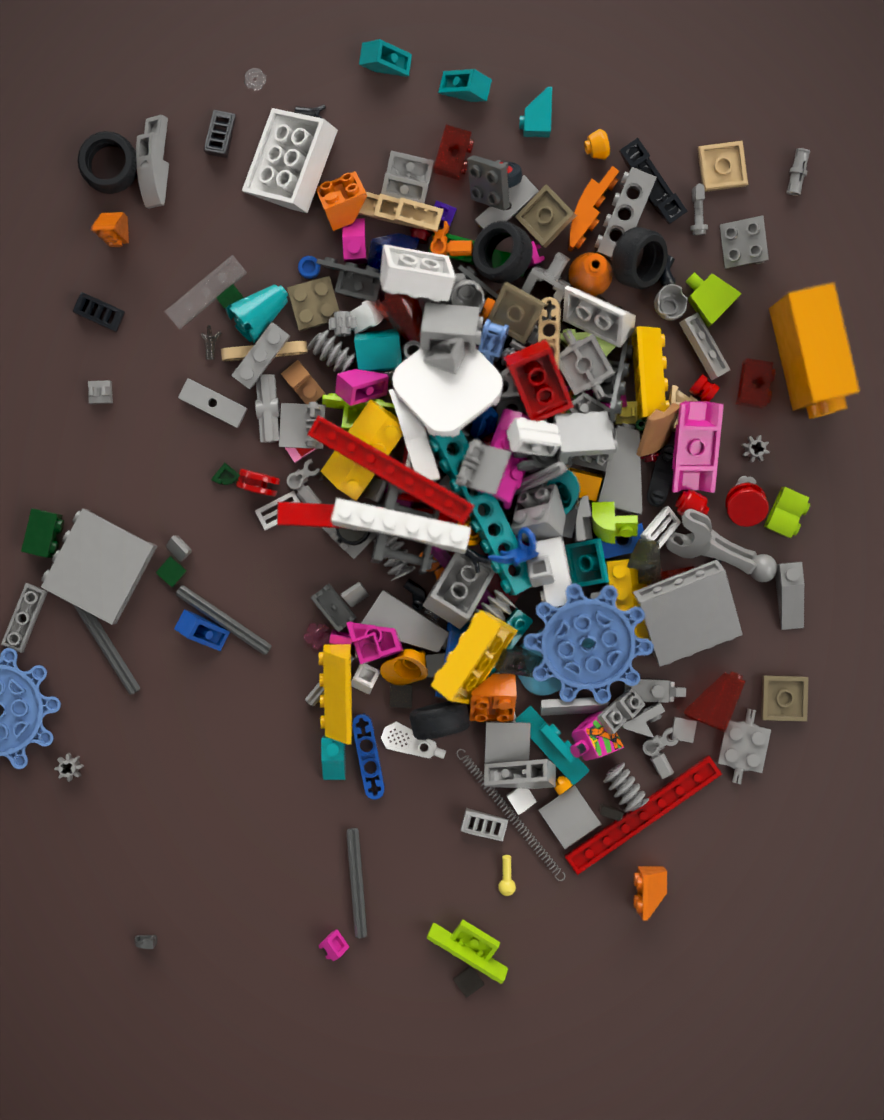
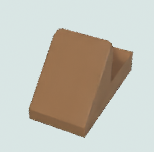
(303, 383)

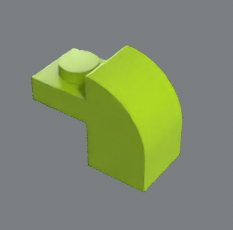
(609, 526)

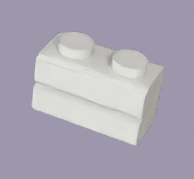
(533, 437)

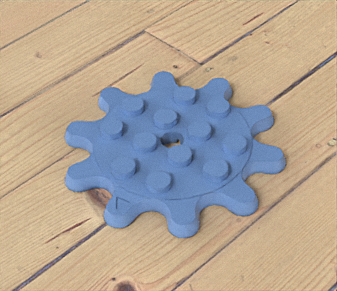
(588, 667)
(23, 709)

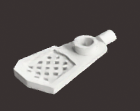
(413, 744)

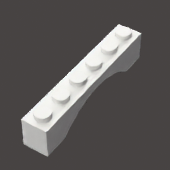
(413, 527)

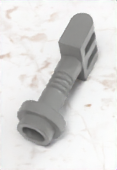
(698, 196)

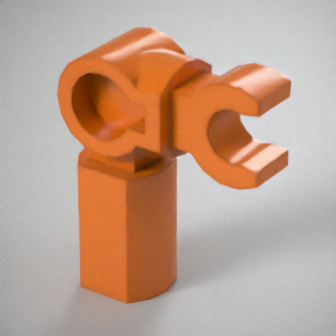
(454, 248)

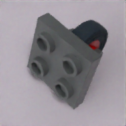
(492, 181)

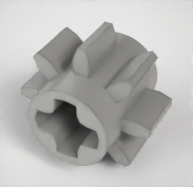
(342, 323)
(760, 445)
(62, 768)

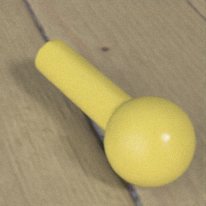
(506, 885)

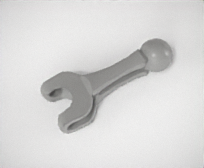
(709, 543)

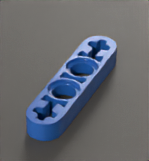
(371, 755)

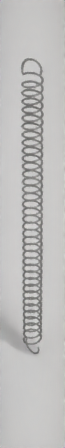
(511, 814)

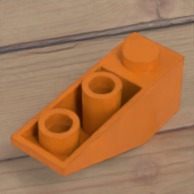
(112, 228)

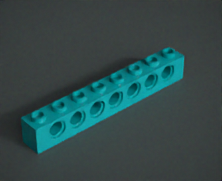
(494, 515)

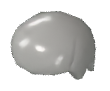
(468, 294)
(670, 302)

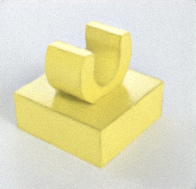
(628, 414)

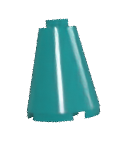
(257, 311)

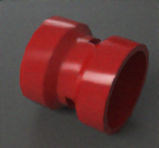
(704, 388)

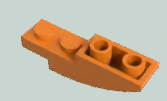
(585, 210)

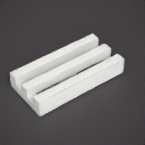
(263, 518)
(657, 520)

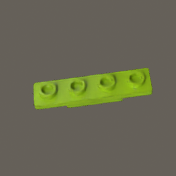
(351, 413)
(471, 947)

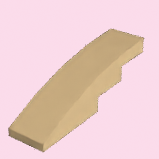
(402, 211)

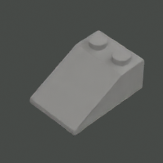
(458, 590)

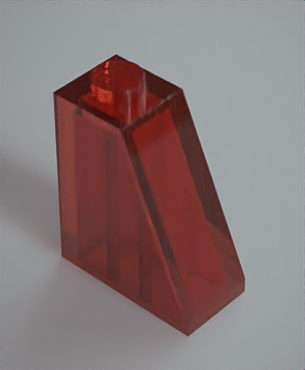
(718, 702)

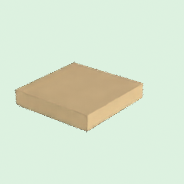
(722, 166)

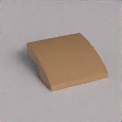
(658, 430)

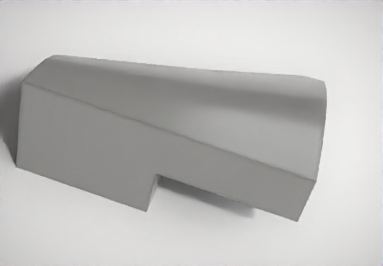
(582, 527)

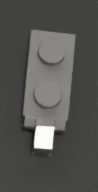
(657, 690)

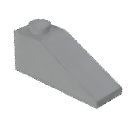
(790, 595)
(521, 774)

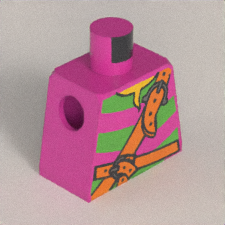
(593, 740)

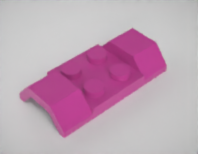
(697, 446)
(512, 477)

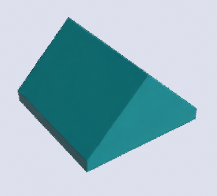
(378, 350)
(587, 562)

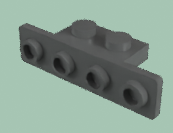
(355, 281)
(615, 385)

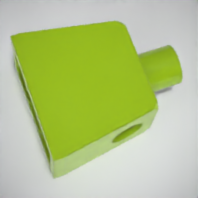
(710, 297)

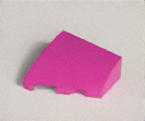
(374, 641)

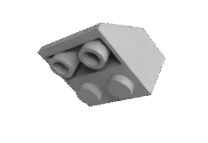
(540, 512)

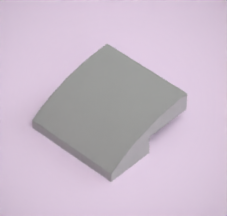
(407, 177)
(507, 742)
(569, 817)

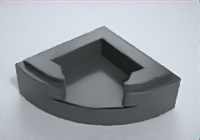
(145, 941)

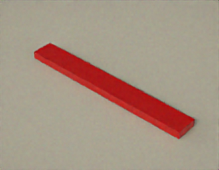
(391, 470)
(319, 515)
(637, 820)

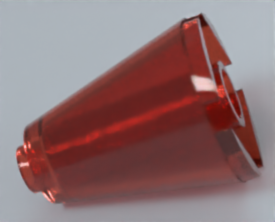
(403, 314)

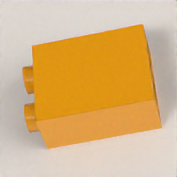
(814, 350)

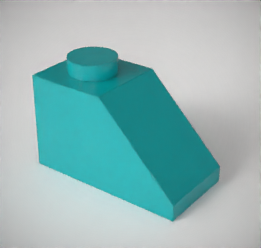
(385, 58)
(465, 85)
(537, 116)
(332, 759)

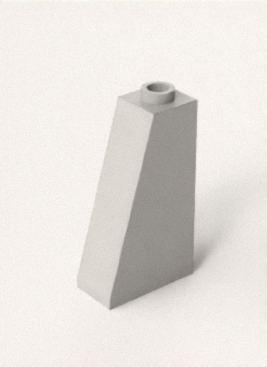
(623, 476)
(409, 624)

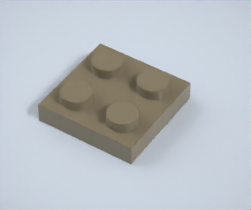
(545, 216)
(313, 303)
(517, 310)
(784, 698)

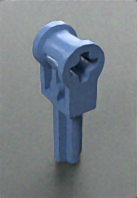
(493, 340)

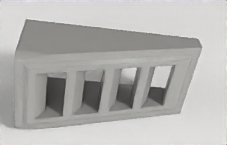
(483, 833)

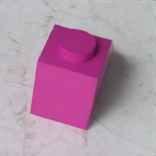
(355, 242)
(361, 386)

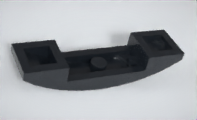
(661, 196)

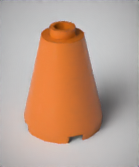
(590, 273)

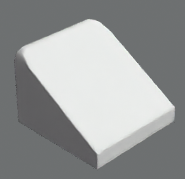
(365, 678)
(521, 799)

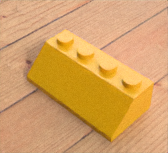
(648, 371)
(378, 429)
(626, 582)
(473, 657)
(337, 692)

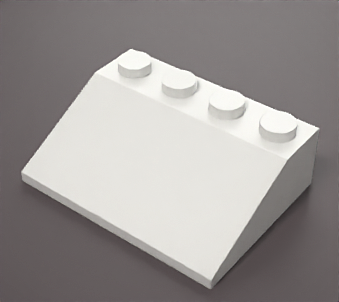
(290, 159)

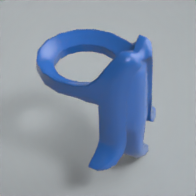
(519, 554)

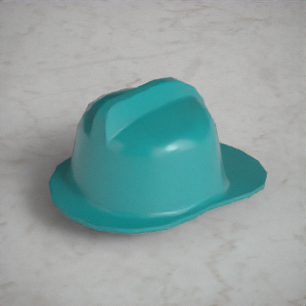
(568, 489)

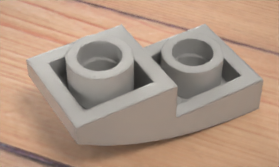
(620, 711)

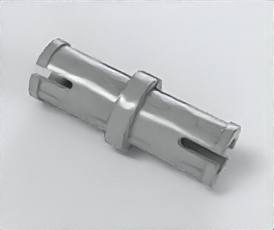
(798, 171)

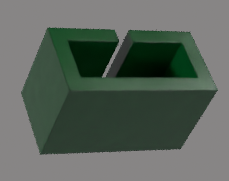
(42, 533)

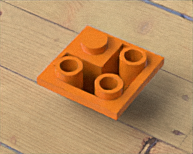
(342, 199)
(494, 699)
(651, 889)

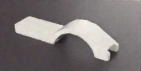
(415, 440)

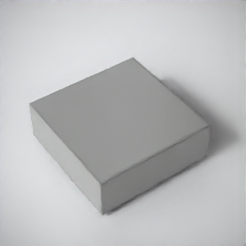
(683, 729)

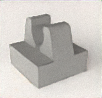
(100, 392)

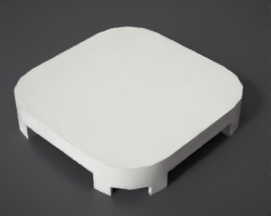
(445, 399)

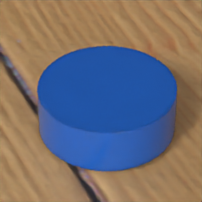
(308, 267)

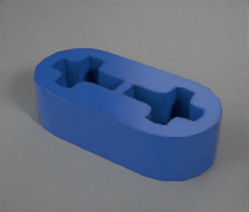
(484, 423)

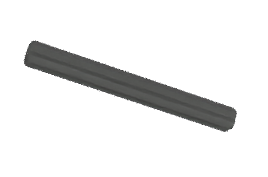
(223, 620)
(109, 651)
(356, 882)

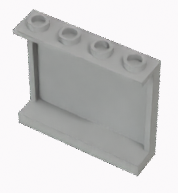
(98, 566)
(689, 612)

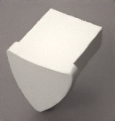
(366, 316)

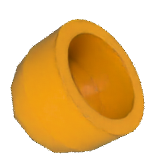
(562, 784)

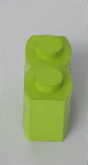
(787, 512)

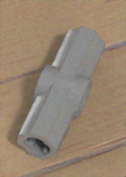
(267, 408)

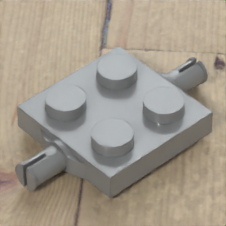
(585, 365)
(744, 746)

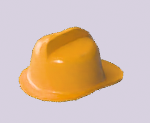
(405, 668)

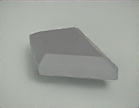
(586, 403)

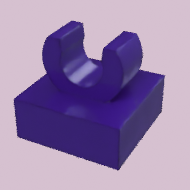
(448, 213)

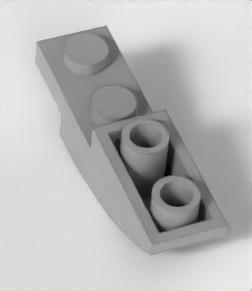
(151, 167)

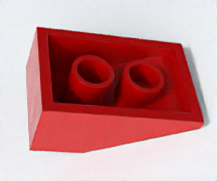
(539, 381)

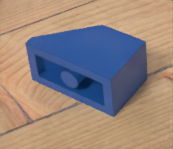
(201, 630)

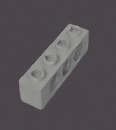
(643, 184)

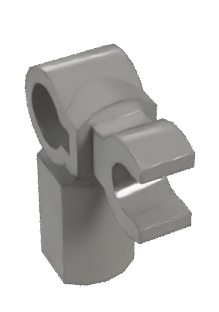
(297, 480)
(652, 748)

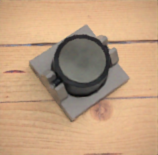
(348, 537)

